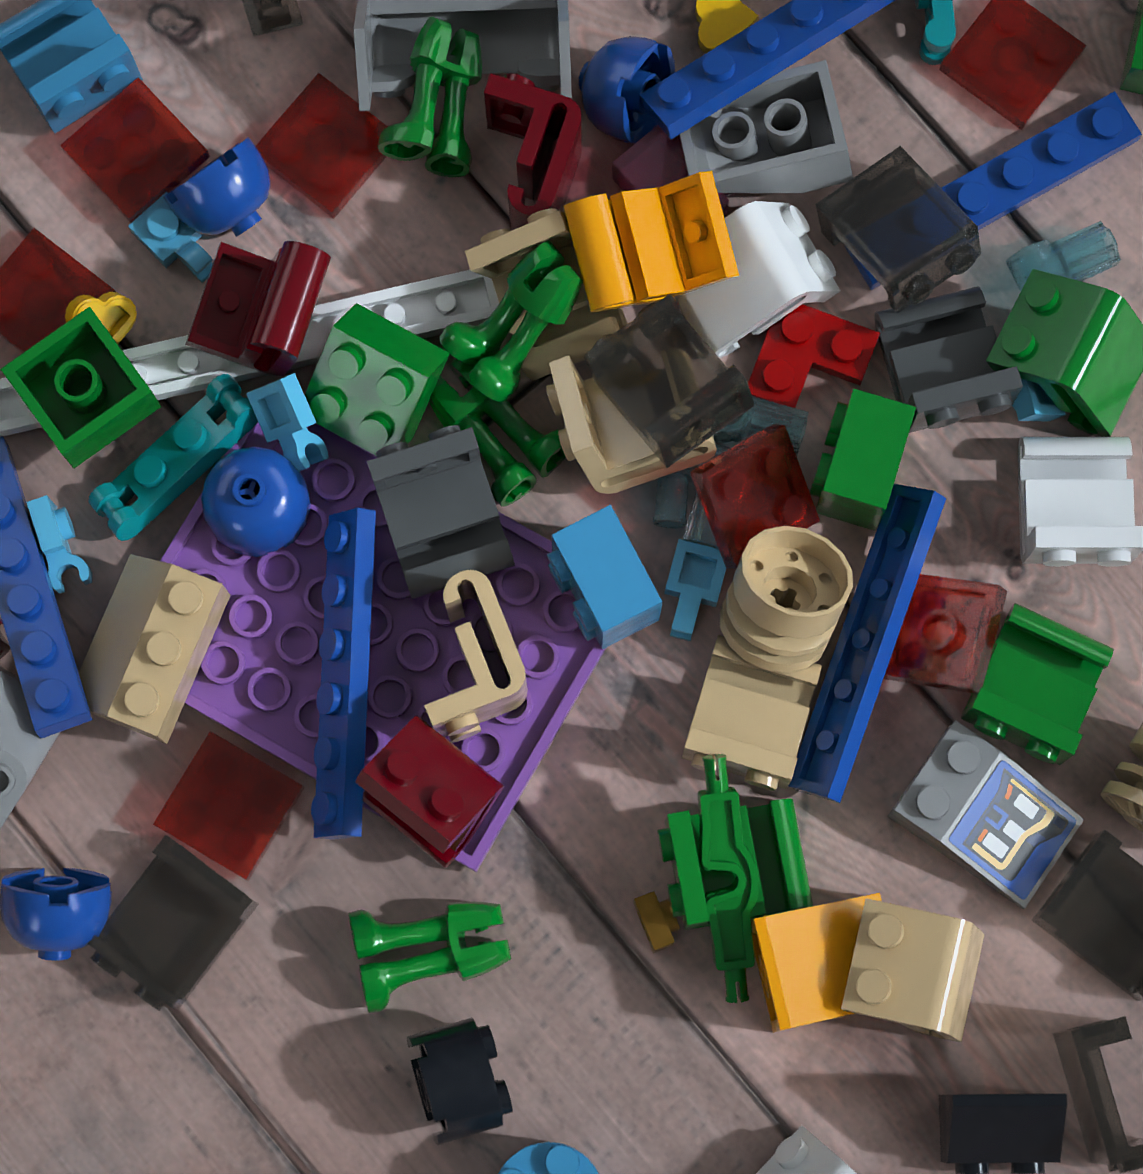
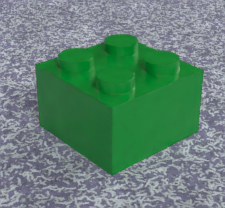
(373, 380)
(81, 387)
(865, 459)

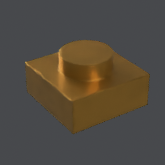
(656, 920)

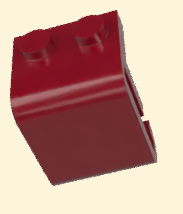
(538, 118)
(258, 306)
(429, 790)

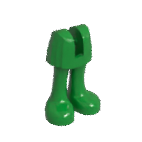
(437, 64)
(536, 285)
(511, 477)
(383, 978)

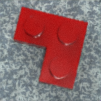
(808, 341)

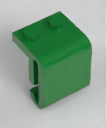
(1076, 345)
(1038, 685)
(772, 839)

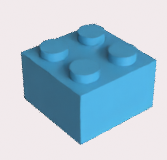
(604, 577)

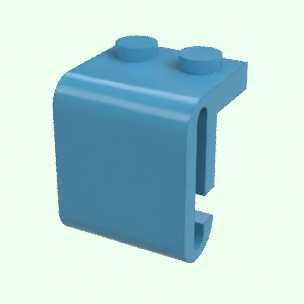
(67, 58)

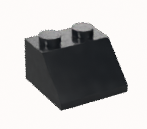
(1001, 1130)

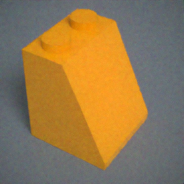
(807, 960)

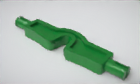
(723, 849)

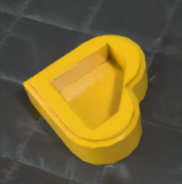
(721, 21)
(111, 308)

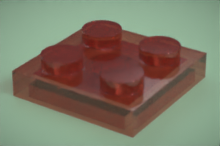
(1012, 59)
(324, 145)
(135, 150)
(38, 287)
(753, 490)
(947, 634)
(229, 805)

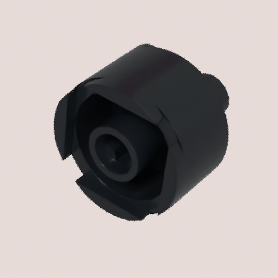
(458, 1079)

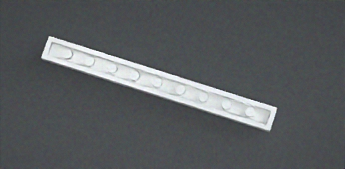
(178, 369)

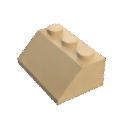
(151, 645)

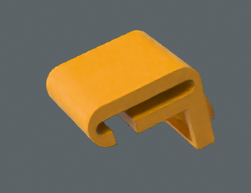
(651, 242)

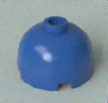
(616, 79)
(224, 192)
(268, 519)
(55, 911)

